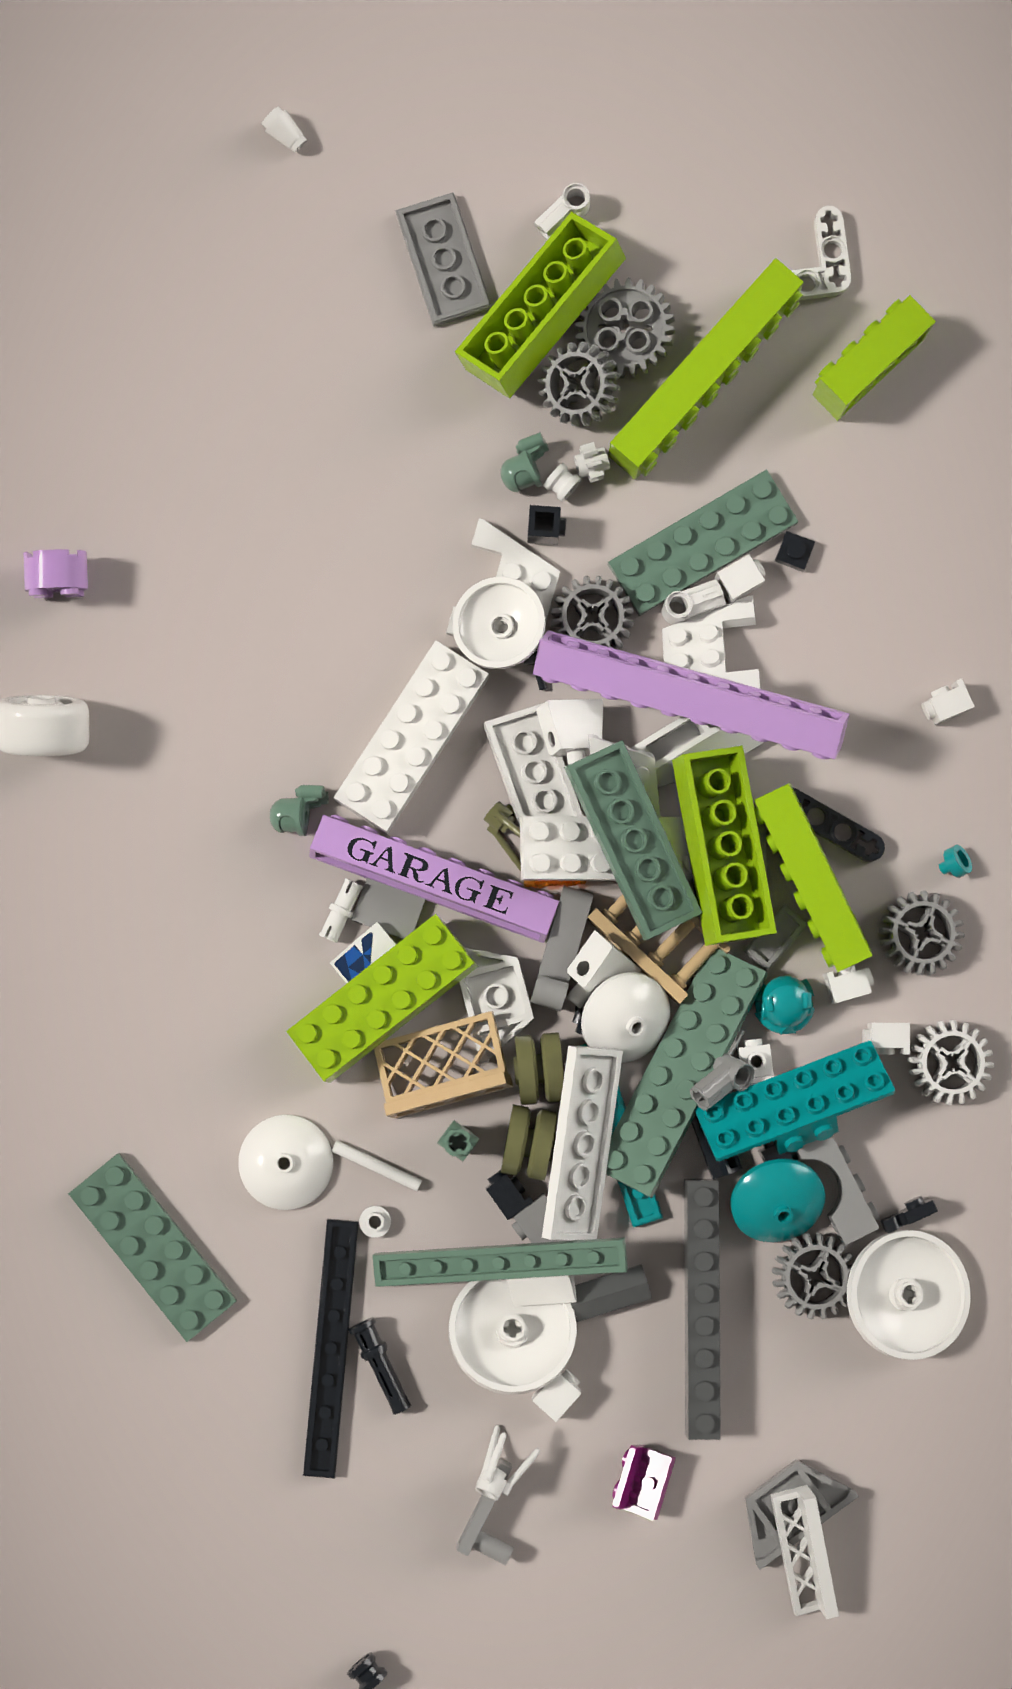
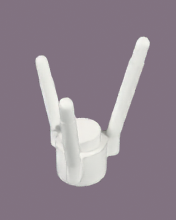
(492, 1480)

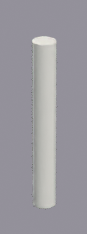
(376, 1165)

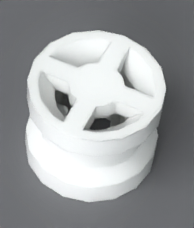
(562, 482)

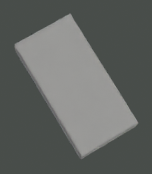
(770, 948)

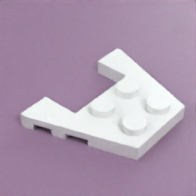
(515, 563)
(700, 641)

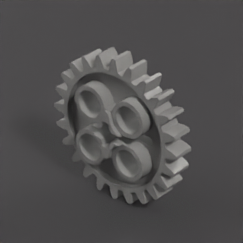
(628, 301)

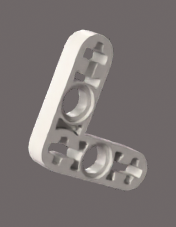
(822, 275)

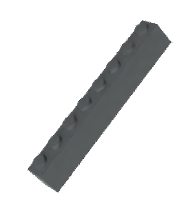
(702, 1309)

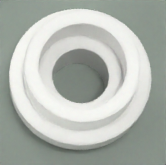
(375, 1211)

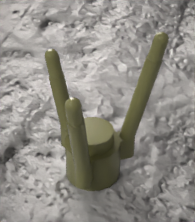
(501, 819)

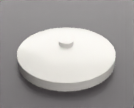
(908, 1294)
(508, 1345)

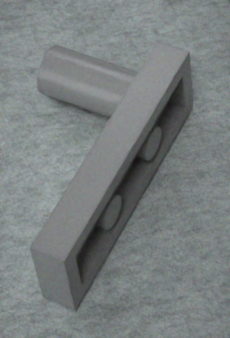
(475, 1538)

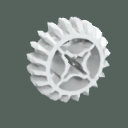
(972, 1079)

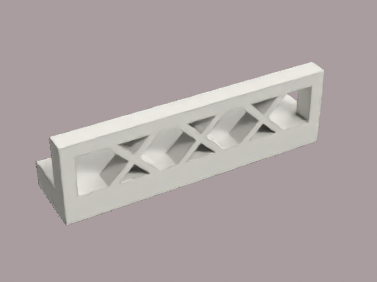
(816, 1550)

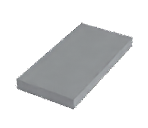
(443, 259)

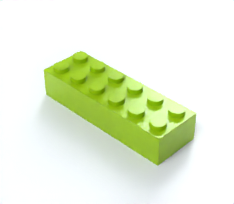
(540, 304)
(724, 845)
(813, 877)
(382, 999)

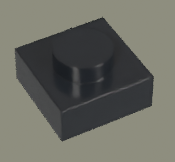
(794, 551)

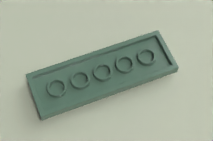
(703, 542)
(633, 840)
(152, 1247)

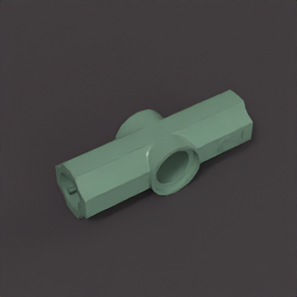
(458, 1141)

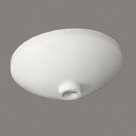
(489, 606)
(618, 1006)
(308, 1156)

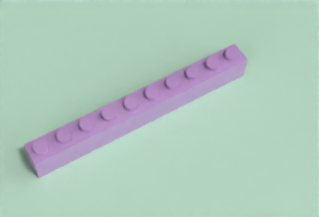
(691, 695)

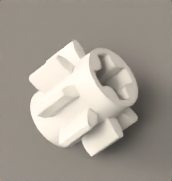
(591, 462)

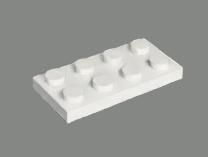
(530, 774)

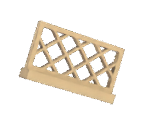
(450, 1091)

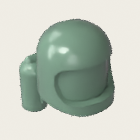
(521, 469)
(294, 813)

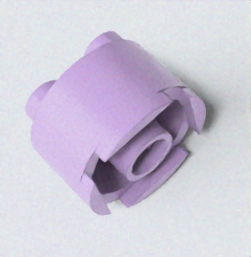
(55, 572)

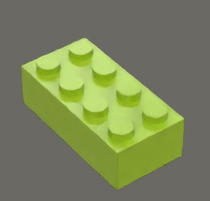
(873, 358)

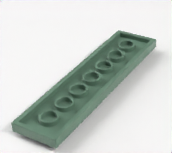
(695, 1038)

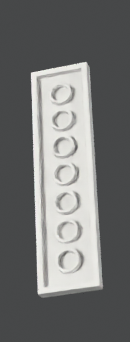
(569, 851)

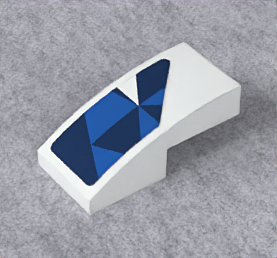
(362, 952)

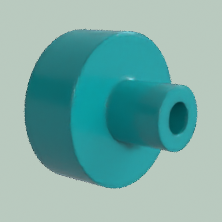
(956, 861)

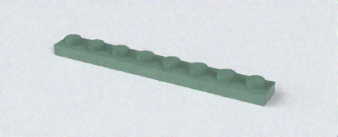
(500, 1262)

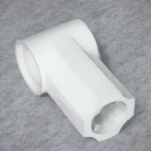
(559, 210)
(695, 601)

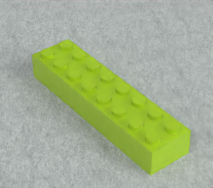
(705, 369)

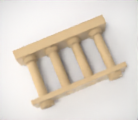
(652, 962)

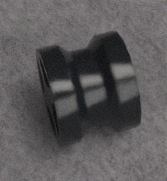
(367, 1672)

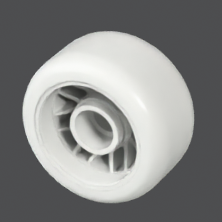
(43, 725)

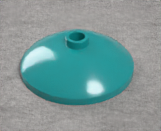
(774, 1189)

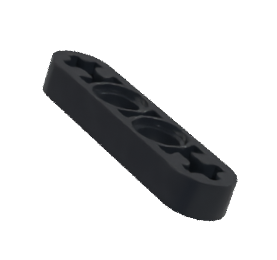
(832, 819)

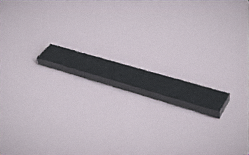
(331, 1348)

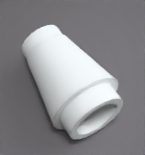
(284, 129)

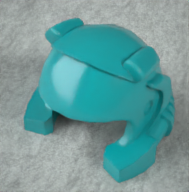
(785, 1004)

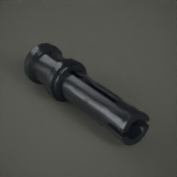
(375, 1353)

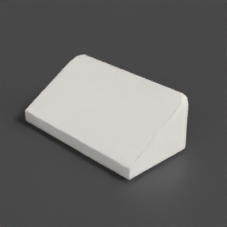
(542, 1290)

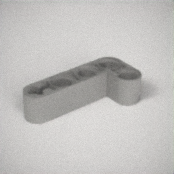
(561, 948)

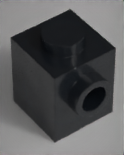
(545, 525)

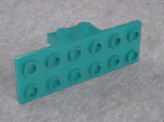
(796, 1104)

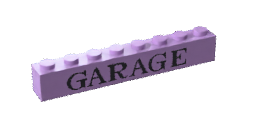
(433, 878)

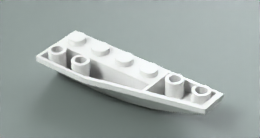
(687, 737)

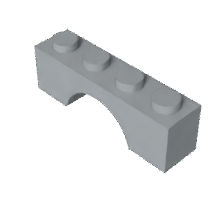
(851, 1214)

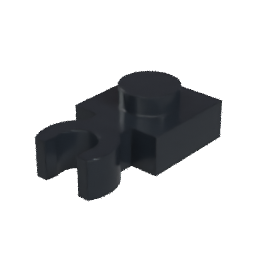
(915, 1210)

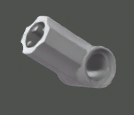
(727, 1075)

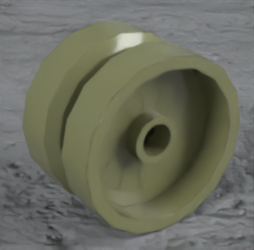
(537, 1069)
(533, 1143)

